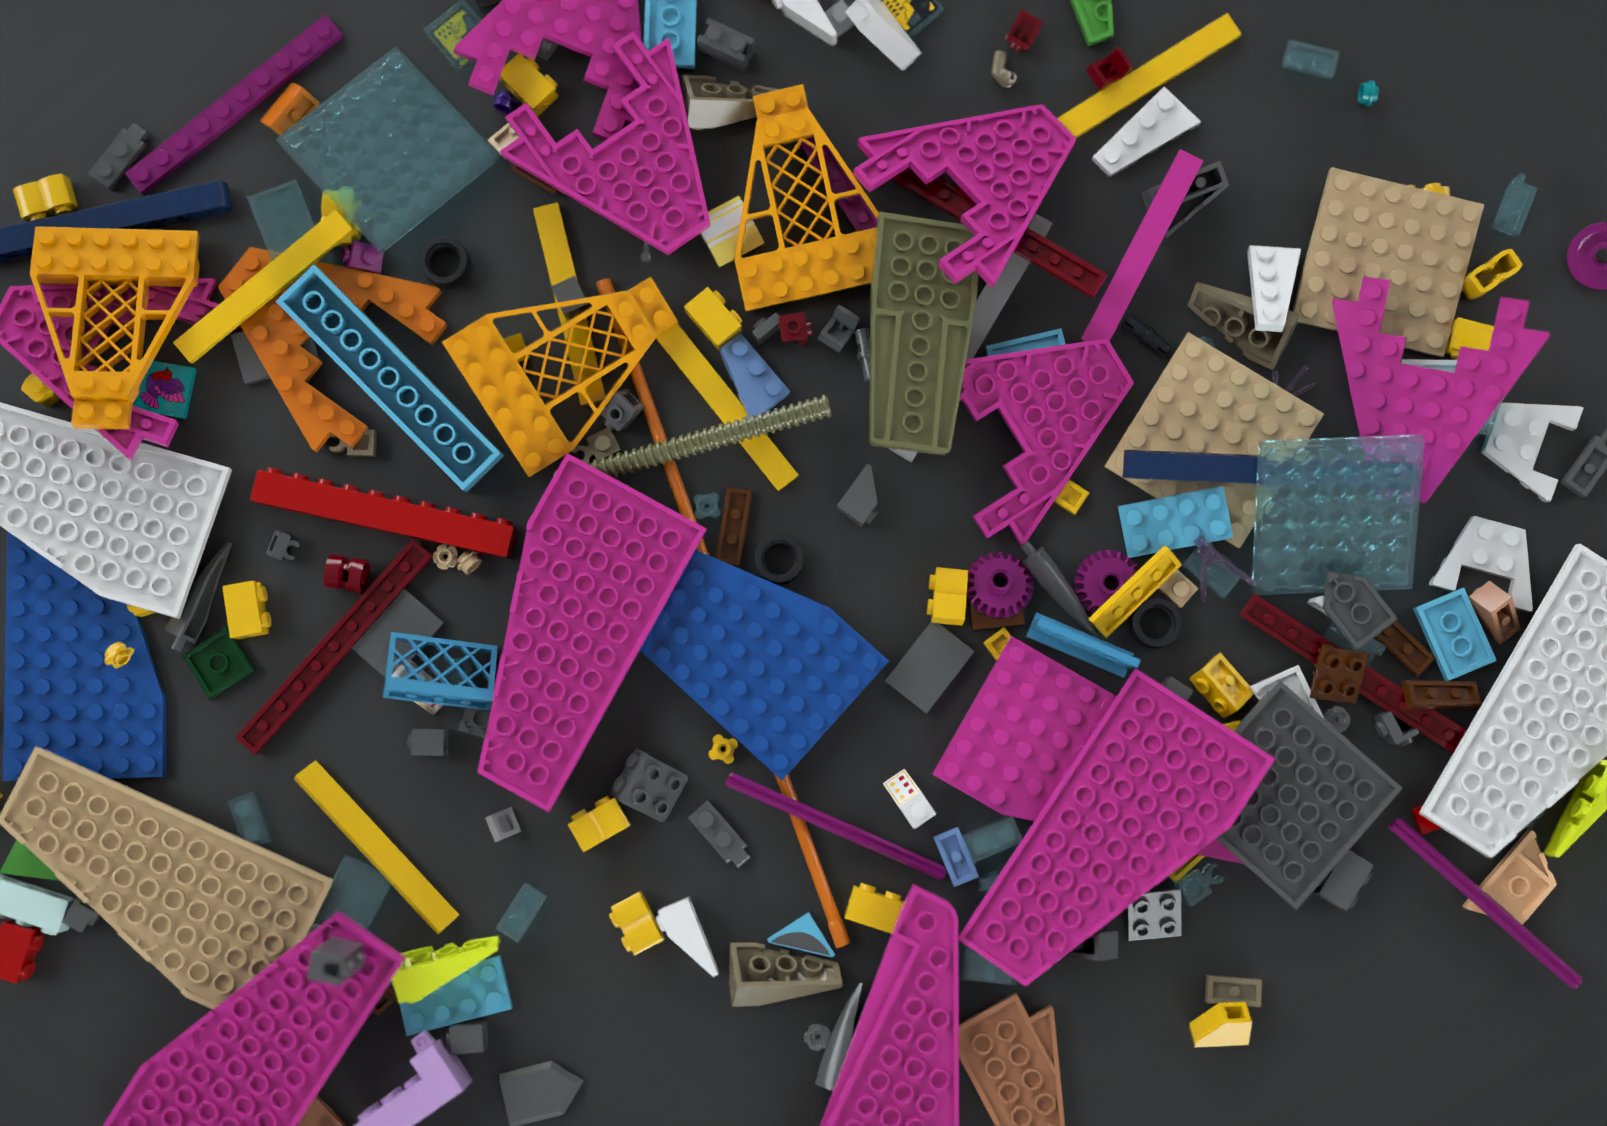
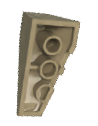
(717, 104)
(1234, 317)
(771, 976)

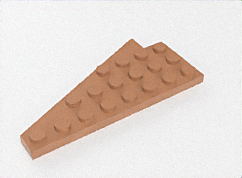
(1014, 1063)

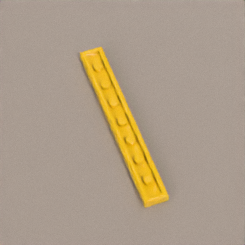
(1150, 76)
(560, 268)
(263, 286)
(724, 404)
(376, 847)

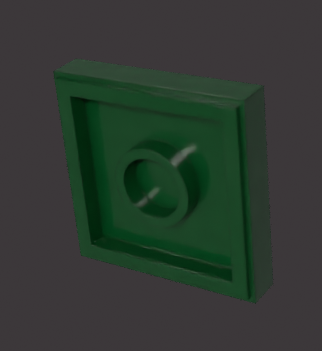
(219, 663)

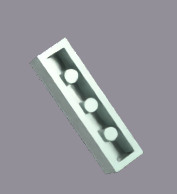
(33, 905)

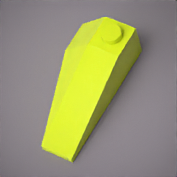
(1582, 810)
(430, 969)

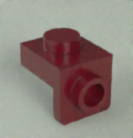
(1024, 31)
(1110, 69)
(795, 328)

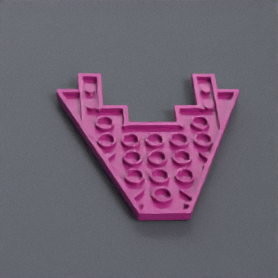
(577, 24)
(996, 159)
(639, 176)
(1426, 401)
(1055, 409)

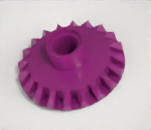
(1583, 257)
(1094, 570)
(995, 600)

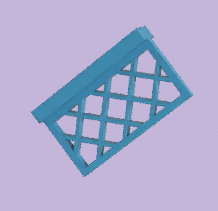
(1081, 645)
(444, 692)

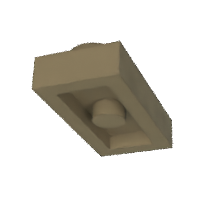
(1233, 989)

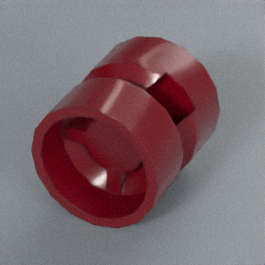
(348, 574)

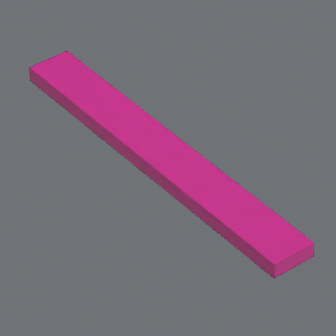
(1143, 247)

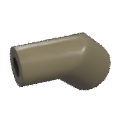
(999, 71)

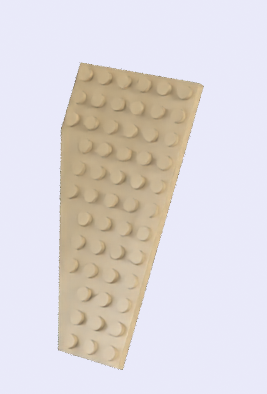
(168, 882)

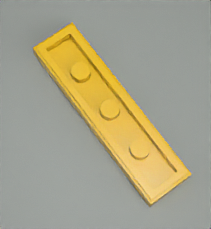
(1135, 591)

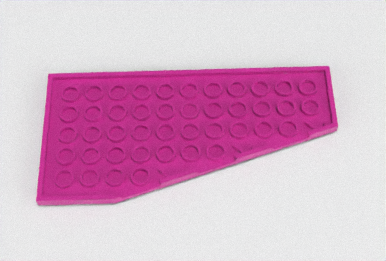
(580, 610)

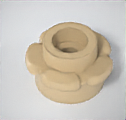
(452, 558)
(468, 562)

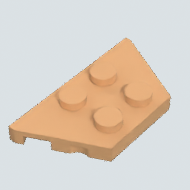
(1519, 880)

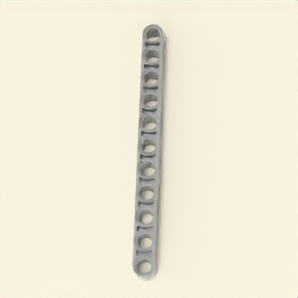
(992, 302)

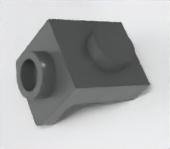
(765, 328)
(839, 329)
(1388, 728)

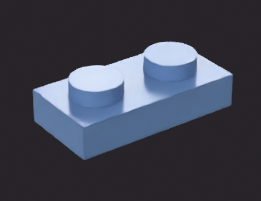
(955, 856)

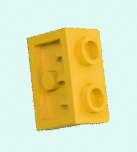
(1222, 686)

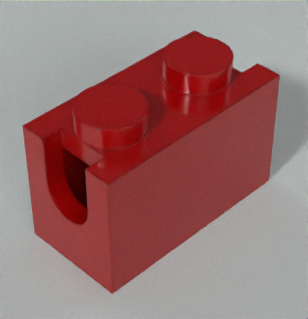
(18, 950)

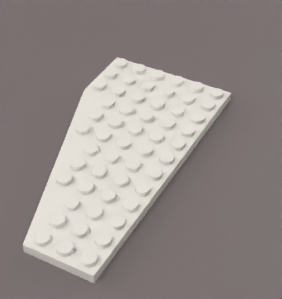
(104, 519)
(1538, 721)

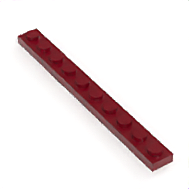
(1031, 247)
(333, 647)
(1373, 684)

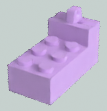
(436, 1082)

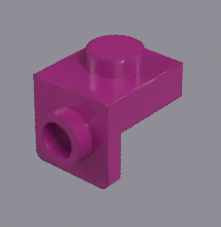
(362, 257)

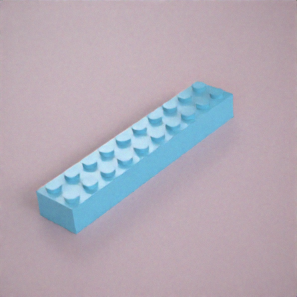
(390, 378)

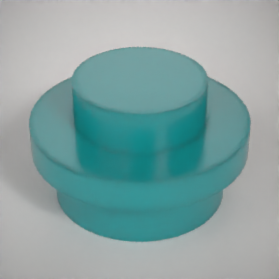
(1368, 93)

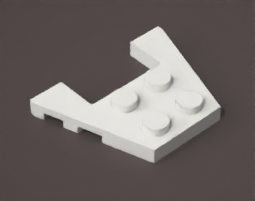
(1518, 438)
(1492, 550)

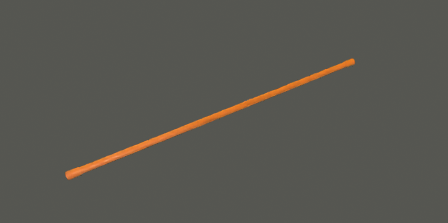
(835, 923)

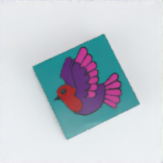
(166, 390)

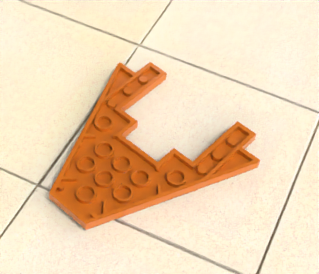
(280, 339)

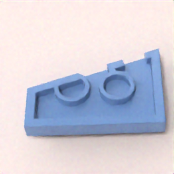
(755, 381)

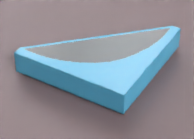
(804, 936)

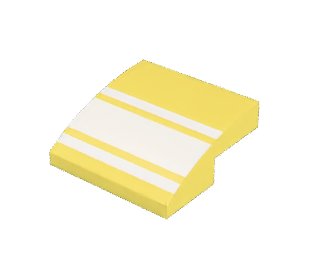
(724, 232)

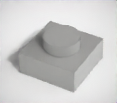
(839, 18)
(503, 824)

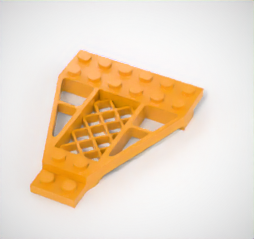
(103, 259)
(809, 267)
(508, 392)

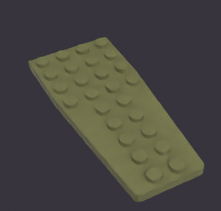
(917, 334)

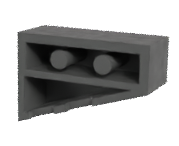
(1205, 187)

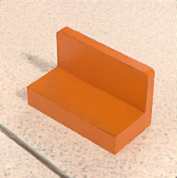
(289, 109)

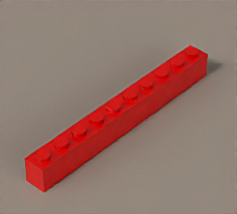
(384, 514)

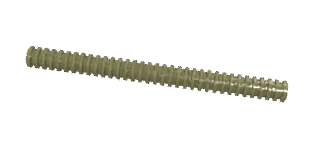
(713, 437)

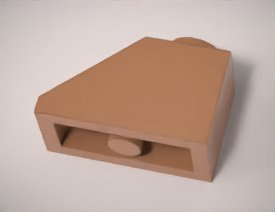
(1495, 611)

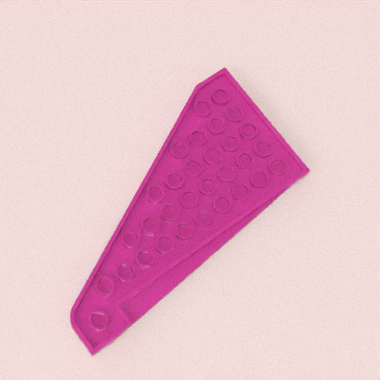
(907, 1038)

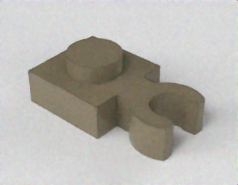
(600, 445)
(364, 448)

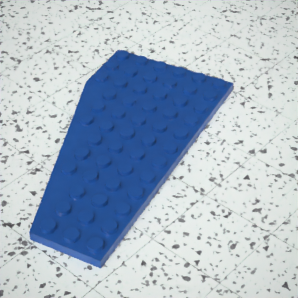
(760, 659)
(58, 681)

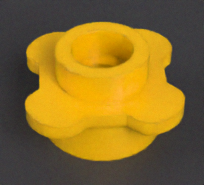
(118, 655)
(727, 755)

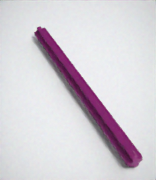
(836, 826)
(1485, 903)

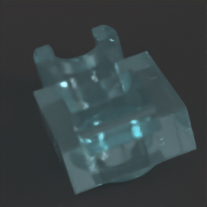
(1195, 884)

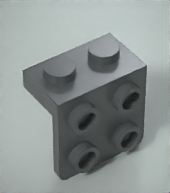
(649, 785)

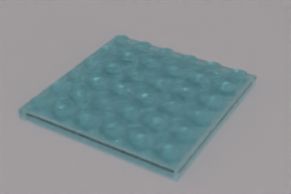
(388, 149)
(1336, 510)

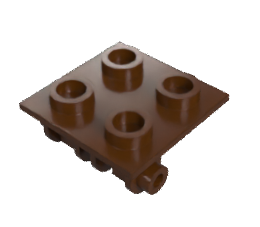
(1338, 674)

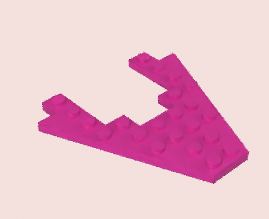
(29, 341)

